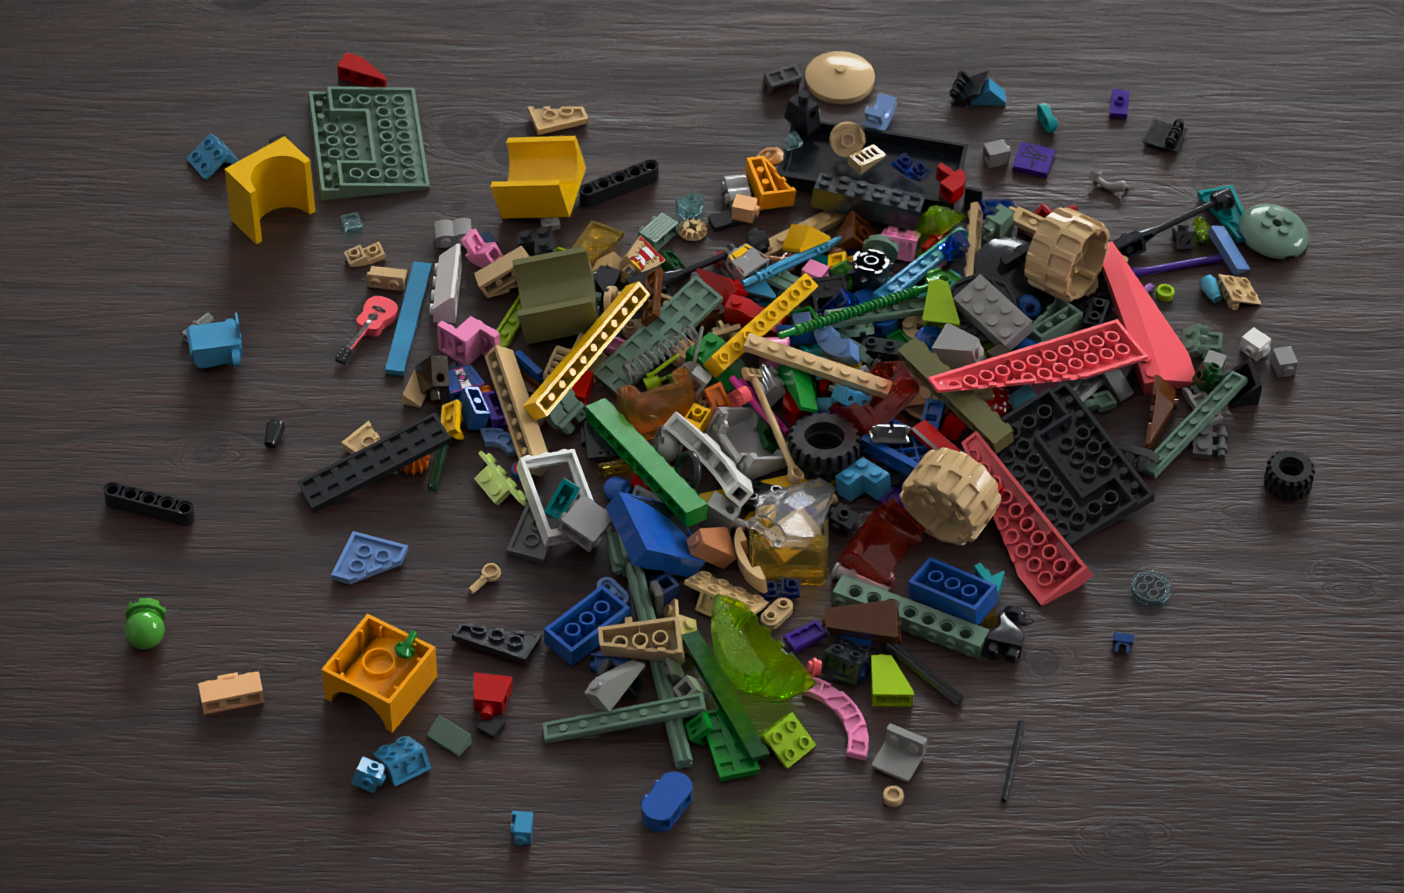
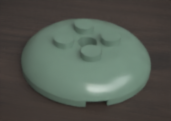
(1273, 231)

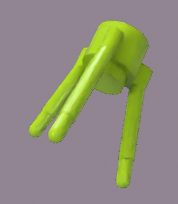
(651, 381)

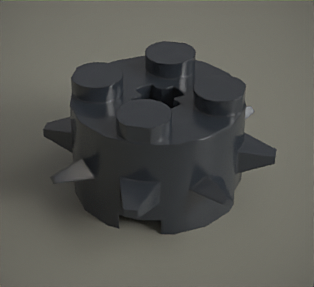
(870, 269)

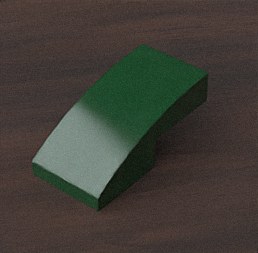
(766, 436)

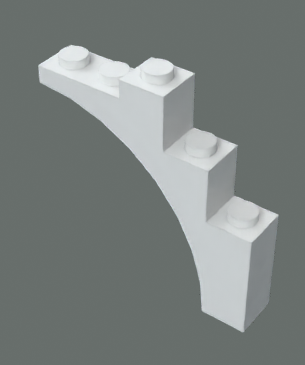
(734, 483)

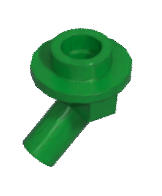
(404, 649)

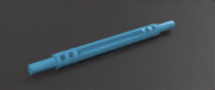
(790, 262)

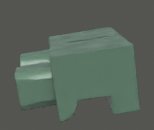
(998, 225)
(565, 411)

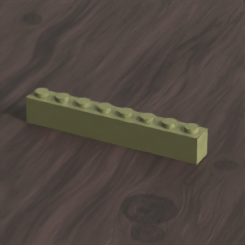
(964, 403)

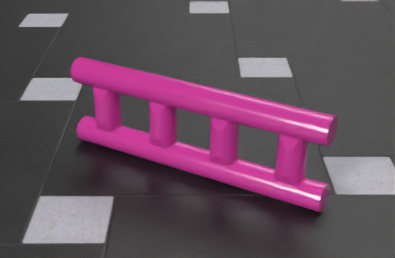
(755, 403)

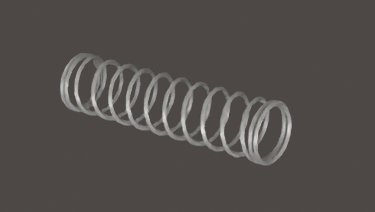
(626, 368)

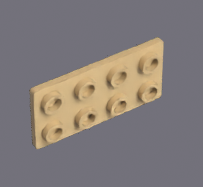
(710, 586)

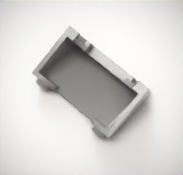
(738, 439)

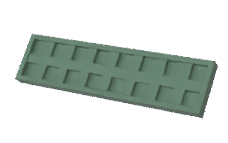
(686, 307)

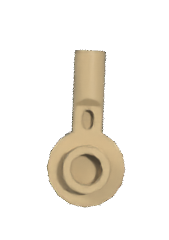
(489, 573)

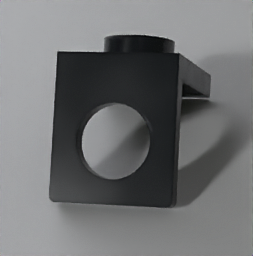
(971, 195)

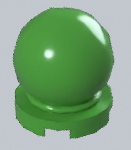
(145, 623)

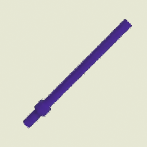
(1176, 265)

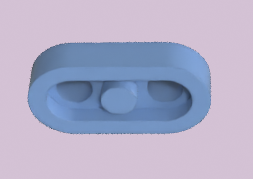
(615, 588)

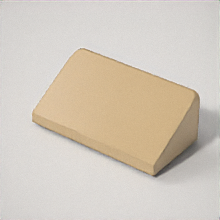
(412, 394)

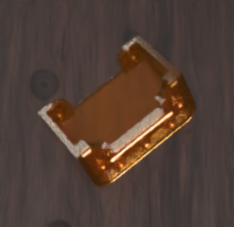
(655, 407)

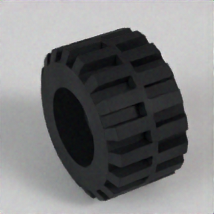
(1288, 486)

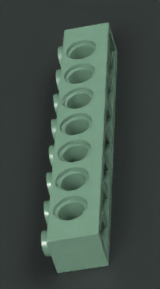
(917, 618)

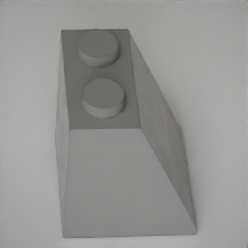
(957, 347)

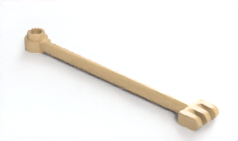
(794, 474)

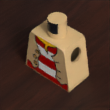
(640, 258)

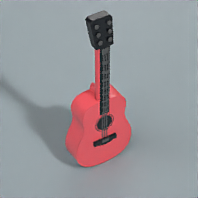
(376, 316)

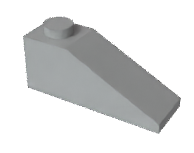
(610, 686)

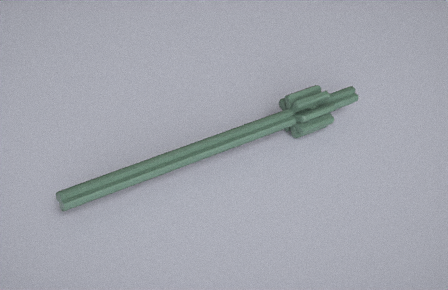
(622, 564)

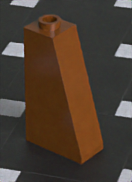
(865, 621)

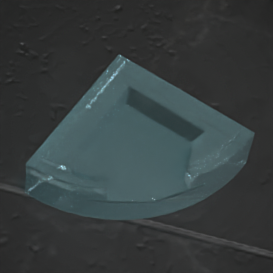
(793, 141)

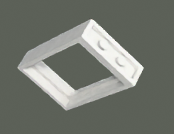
(549, 536)

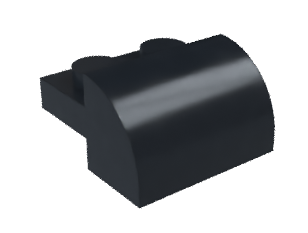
(826, 289)

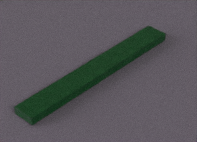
(725, 696)

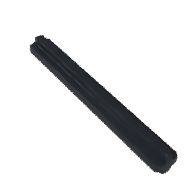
(925, 673)

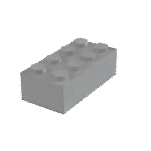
(993, 313)

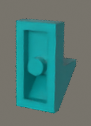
(985, 574)

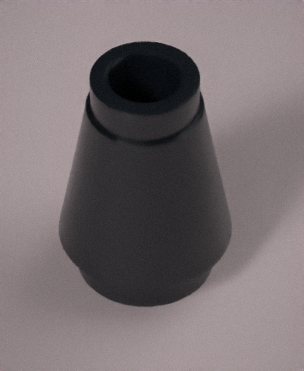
(274, 431)

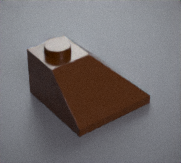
(854, 232)

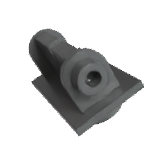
(882, 434)

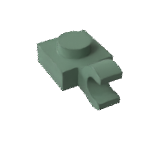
(1101, 401)

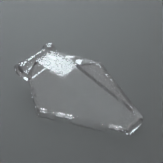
(792, 512)

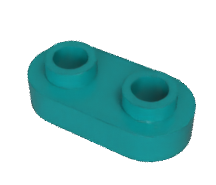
(1046, 118)

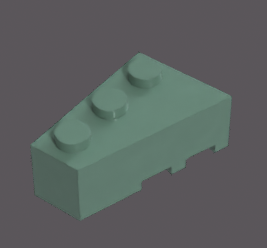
(1058, 320)

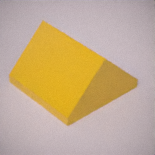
(803, 238)

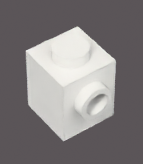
(1255, 344)

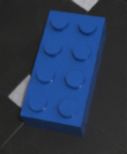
(953, 591)
(576, 631)

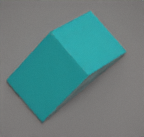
(562, 498)

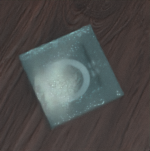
(351, 222)

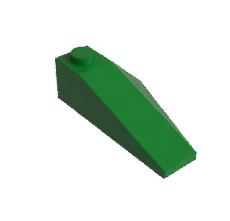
(801, 387)

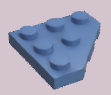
(367, 557)

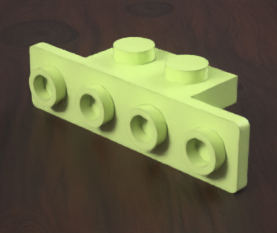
(496, 484)

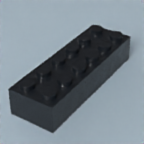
(868, 201)

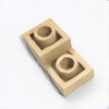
(365, 256)

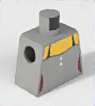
(744, 261)

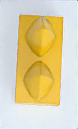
(452, 418)

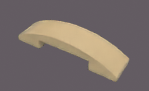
(754, 575)

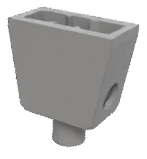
(723, 513)

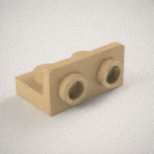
(387, 278)

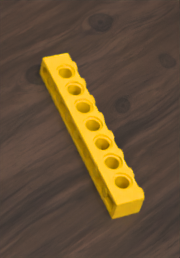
(761, 324)

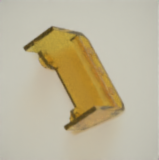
(801, 563)

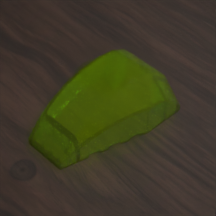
(752, 656)

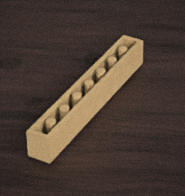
(512, 396)

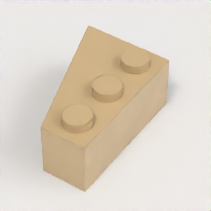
(500, 275)

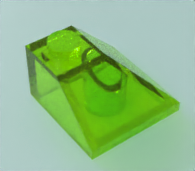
(938, 220)

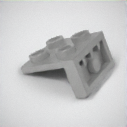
(900, 753)

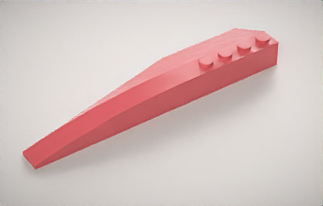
(1058, 359)

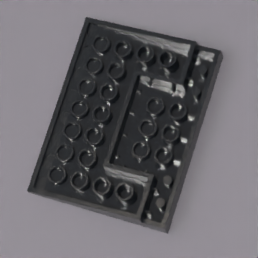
(1071, 465)

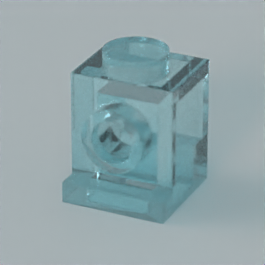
(690, 205)

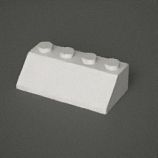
(446, 286)

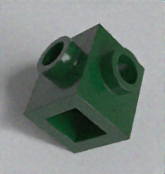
(1208, 376)

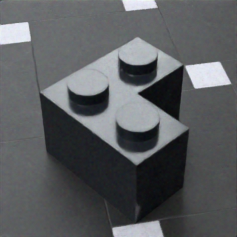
(538, 240)

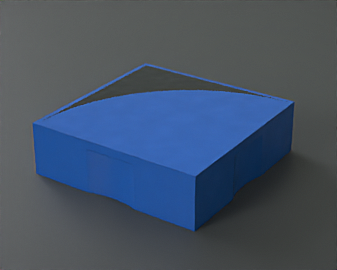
(652, 535)

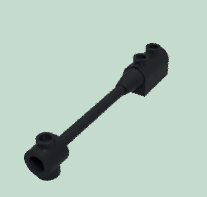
(754, 237)
(1133, 243)

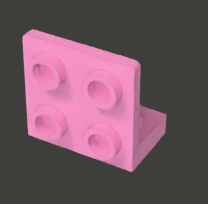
(905, 240)

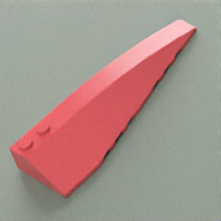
(1147, 327)
(1034, 545)

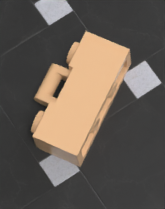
(231, 692)

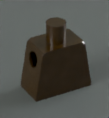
(433, 376)

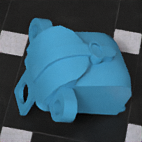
(216, 343)

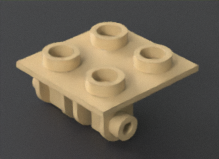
(1237, 291)

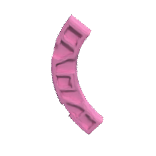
(848, 714)

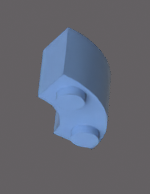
(840, 349)

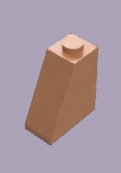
(712, 546)

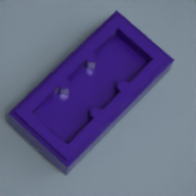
(1119, 103)
(805, 636)

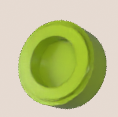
(1165, 292)

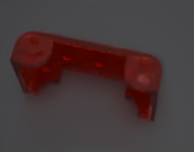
(880, 409)
(882, 542)

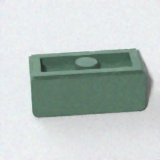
(449, 736)

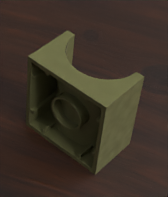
(556, 294)

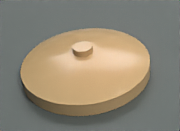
(839, 77)

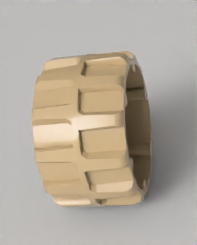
(1066, 254)
(951, 496)

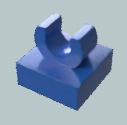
(1123, 639)

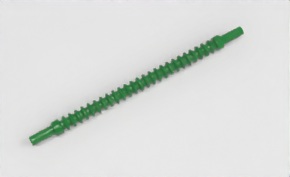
(854, 311)

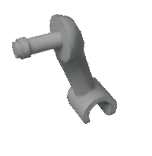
(1113, 186)

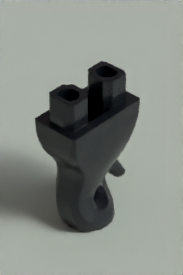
(1007, 637)

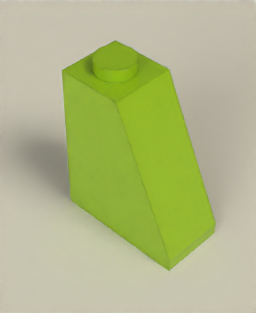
(939, 305)
(888, 683)

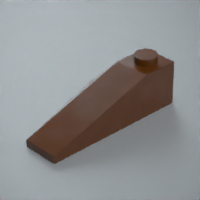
(1161, 409)

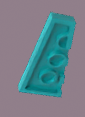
(1227, 218)

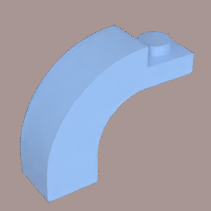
(882, 113)

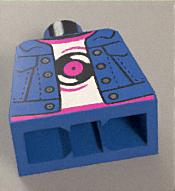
(462, 377)

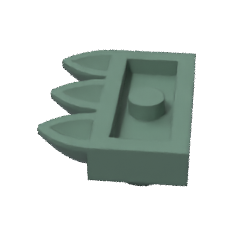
(1194, 339)

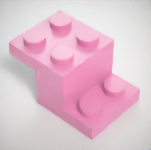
(466, 341)

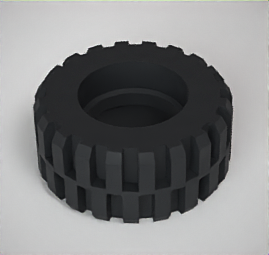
(826, 431)

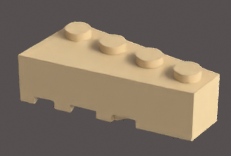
(643, 640)

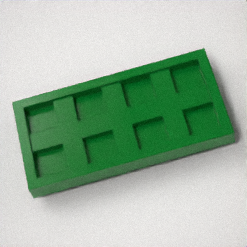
(726, 751)

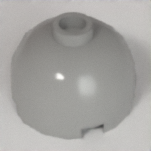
(666, 444)

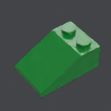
(708, 346)

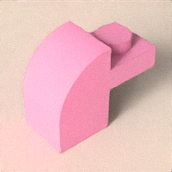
(478, 251)

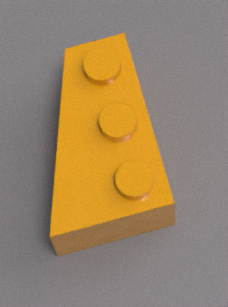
(768, 184)

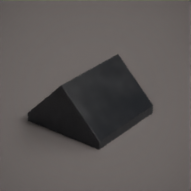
(1251, 392)

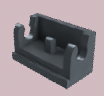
(781, 77)

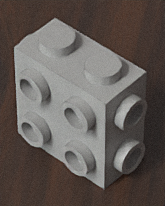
(585, 523)

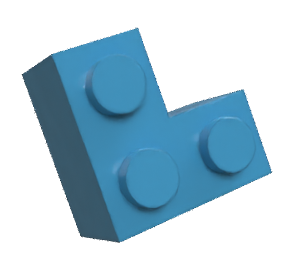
(861, 478)

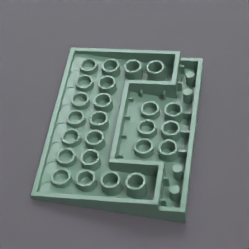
(367, 141)

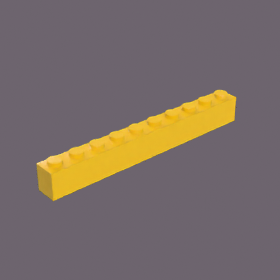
(586, 351)

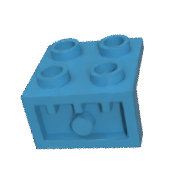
(210, 156)
(403, 759)

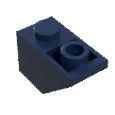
(667, 584)

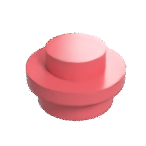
(814, 667)

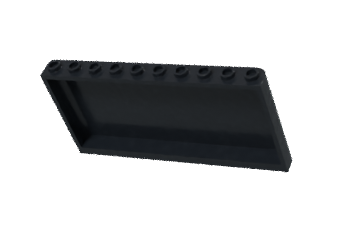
(803, 164)

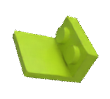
(788, 740)

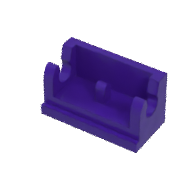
(497, 417)

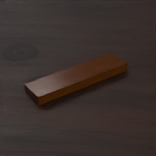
(651, 306)

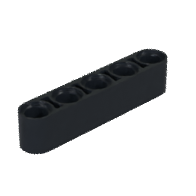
(619, 183)
(149, 503)

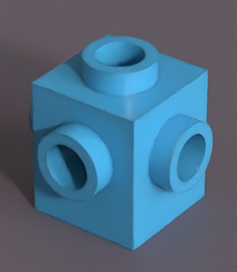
(369, 775)

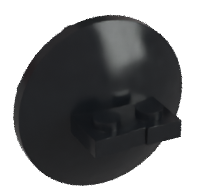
(1006, 260)

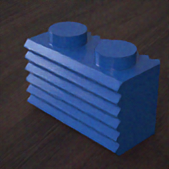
(474, 408)

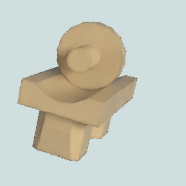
(725, 331)

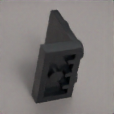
(845, 660)

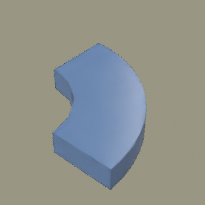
(498, 438)

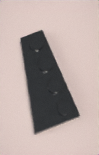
(507, 645)

